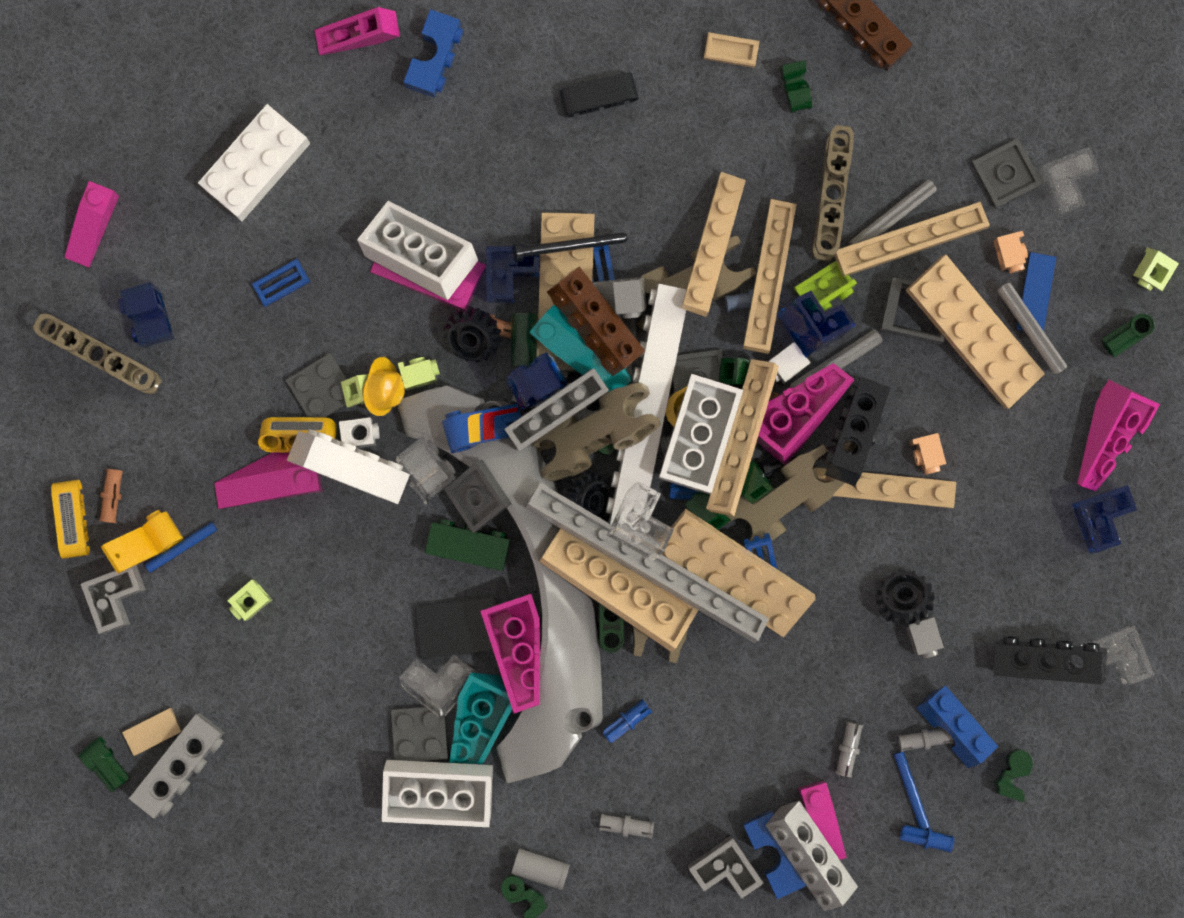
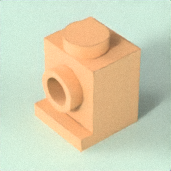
(1011, 252)
(928, 453)

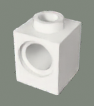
(790, 363)
(347, 429)

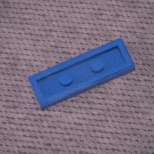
(1038, 286)

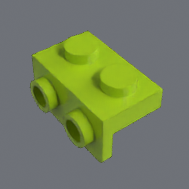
(827, 285)

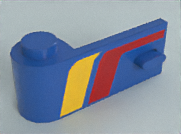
(478, 427)

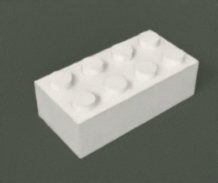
(254, 162)
(417, 250)
(700, 434)
(348, 465)
(437, 793)

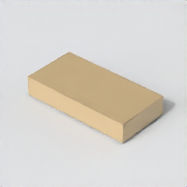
(731, 50)
(152, 731)

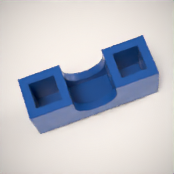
(427, 76)
(970, 739)
(783, 877)

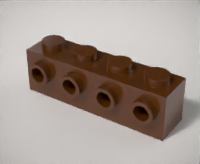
(870, 29)
(595, 321)

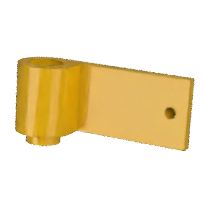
(143, 543)

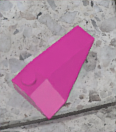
(459, 299)
(799, 411)
(1114, 422)
(265, 481)
(516, 645)

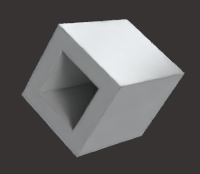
(925, 638)

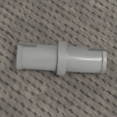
(924, 739)
(849, 749)
(626, 826)

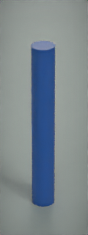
(181, 547)
(911, 790)

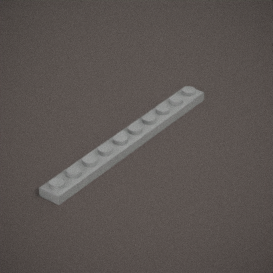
(661, 571)

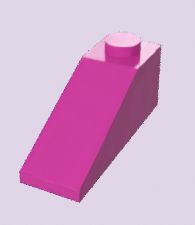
(358, 31)
(90, 223)
(820, 808)

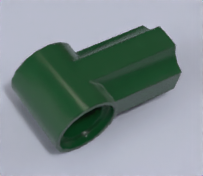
(1126, 335)
(103, 763)

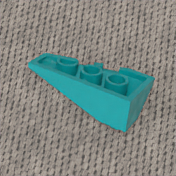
(566, 343)
(479, 718)

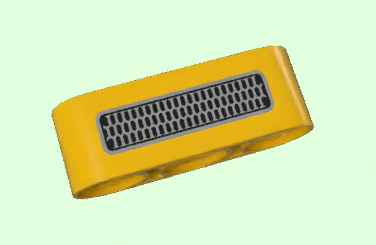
(279, 433)
(69, 520)

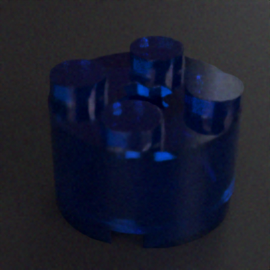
(536, 382)

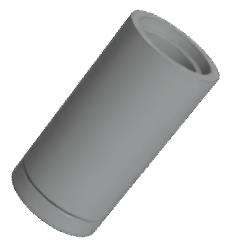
(540, 869)

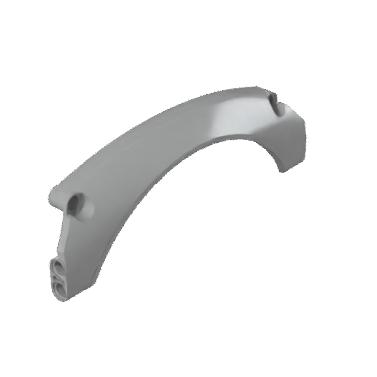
(570, 641)

